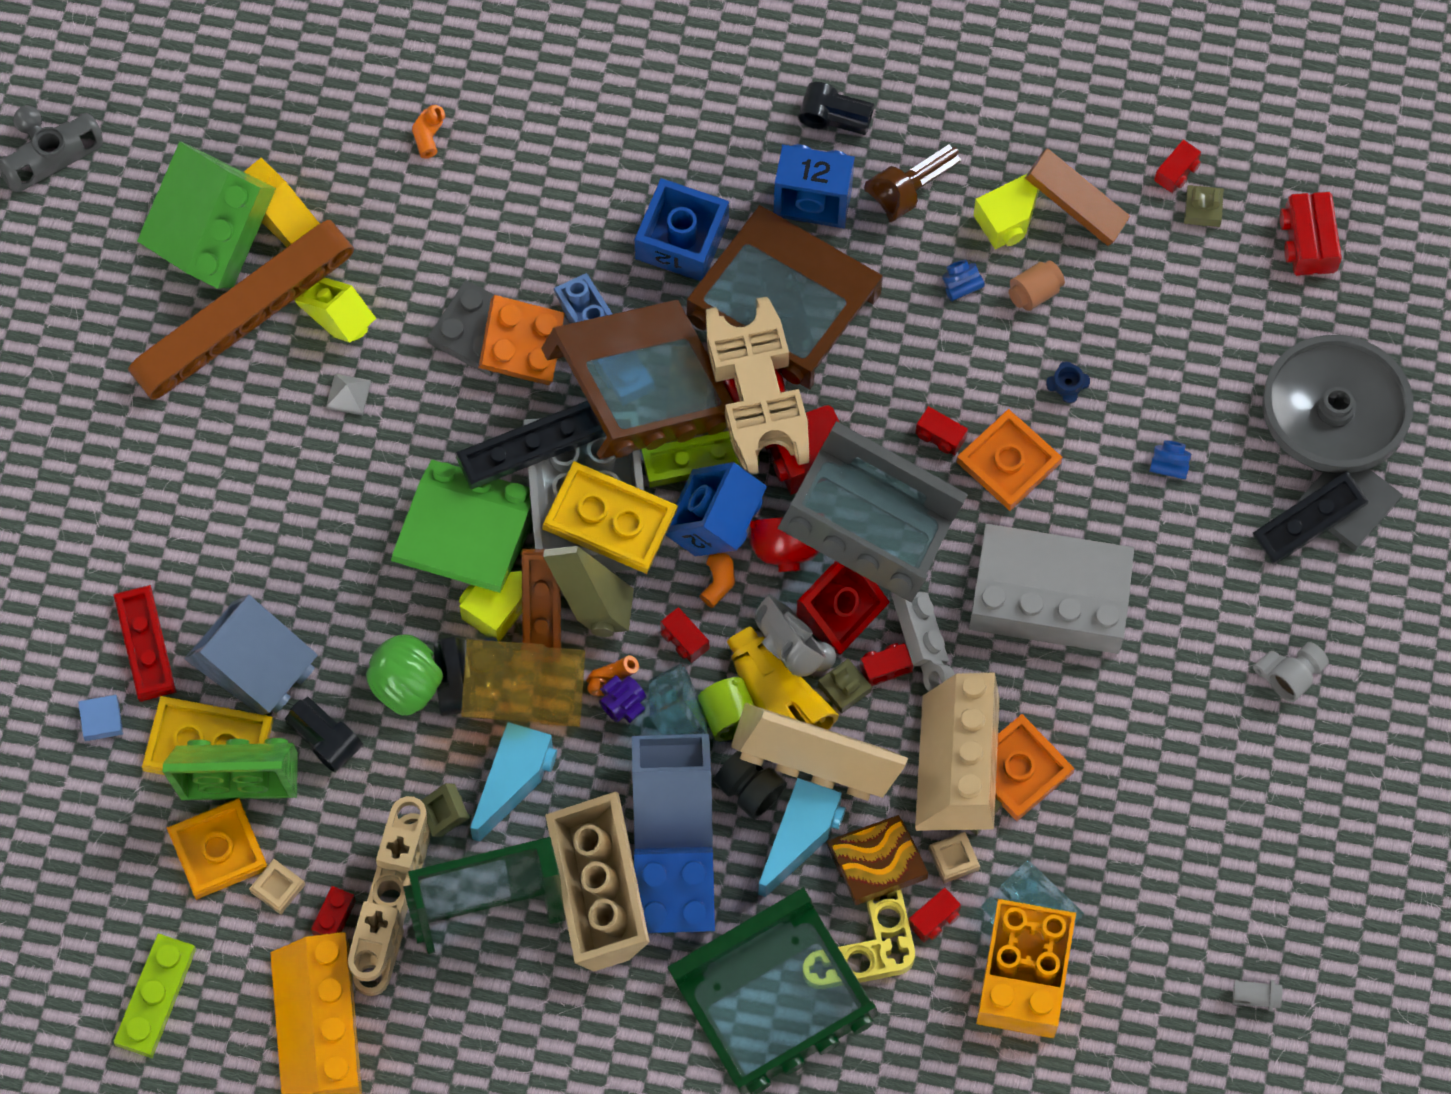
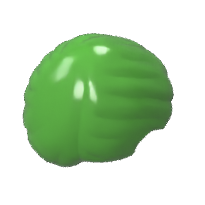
(403, 674)

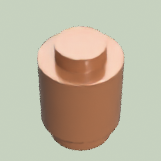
(1036, 285)

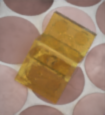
(523, 683)

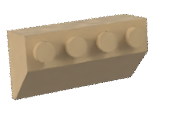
(816, 751)
(958, 754)
(598, 882)

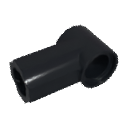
(825, 108)
(450, 658)
(330, 741)

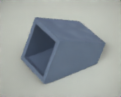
(253, 656)
(672, 791)

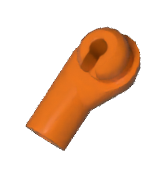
(425, 128)
(723, 578)
(599, 677)

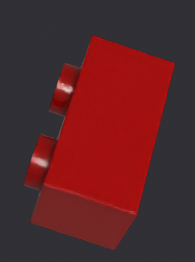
(1177, 166)
(941, 431)
(684, 634)
(886, 664)
(334, 912)
(934, 915)

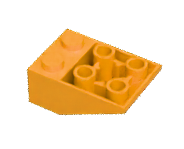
(1026, 968)

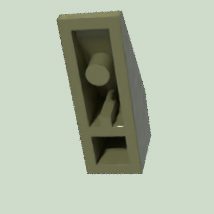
(592, 591)

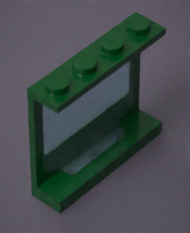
(484, 883)
(773, 993)

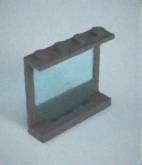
(873, 511)

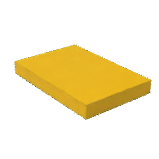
(610, 517)
(184, 720)

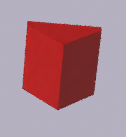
(840, 606)

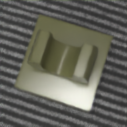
(1203, 206)
(844, 685)
(444, 810)

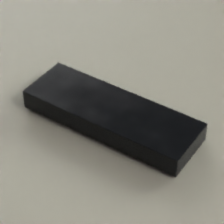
(1310, 518)

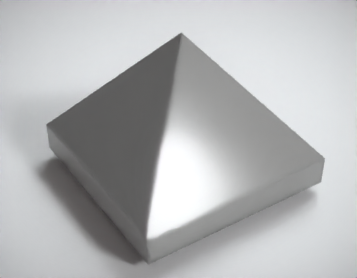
(348, 394)

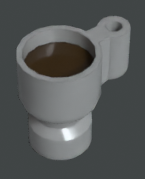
(1291, 675)

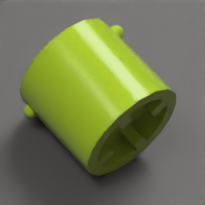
(723, 706)

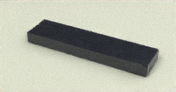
(529, 444)

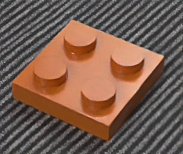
(515, 340)
(1009, 459)
(1027, 767)

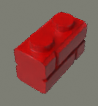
(1311, 233)

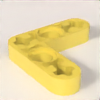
(878, 950)

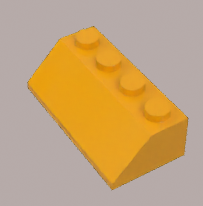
(316, 1016)

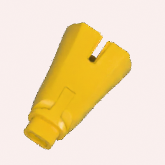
(774, 685)

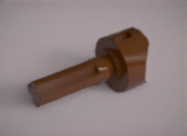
(897, 189)

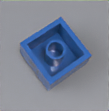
(813, 185)
(681, 229)
(716, 509)
(676, 888)

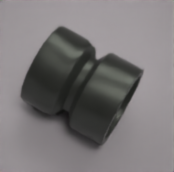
(753, 785)

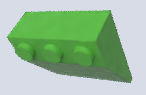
(205, 216)
(463, 530)
(233, 770)

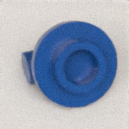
(962, 279)
(1171, 459)

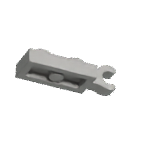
(923, 638)

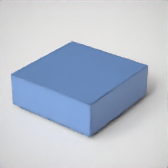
(100, 717)

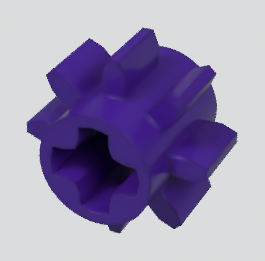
(622, 699)

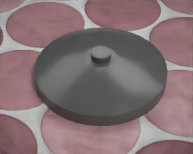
(1337, 403)

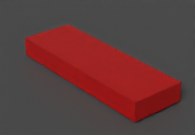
(145, 643)

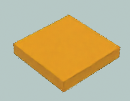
(217, 848)

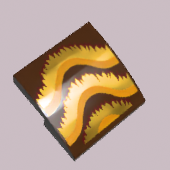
(877, 859)

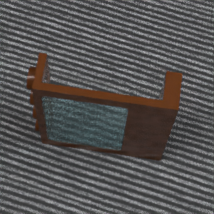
(805, 279)
(643, 377)

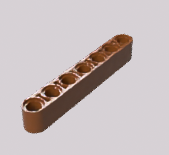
(241, 309)

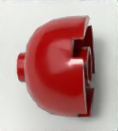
(777, 547)

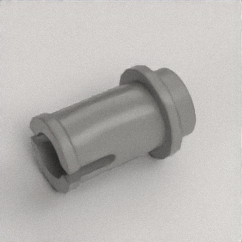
(1257, 994)

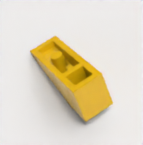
(286, 213)

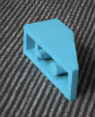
(515, 773)
(804, 828)

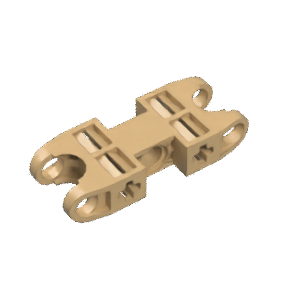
(763, 412)
(381, 923)

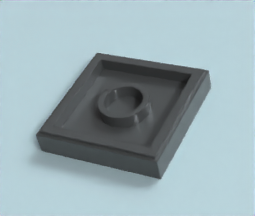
(1361, 524)

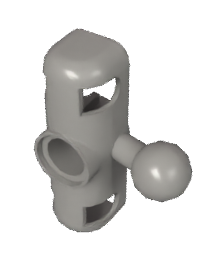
(792, 639)

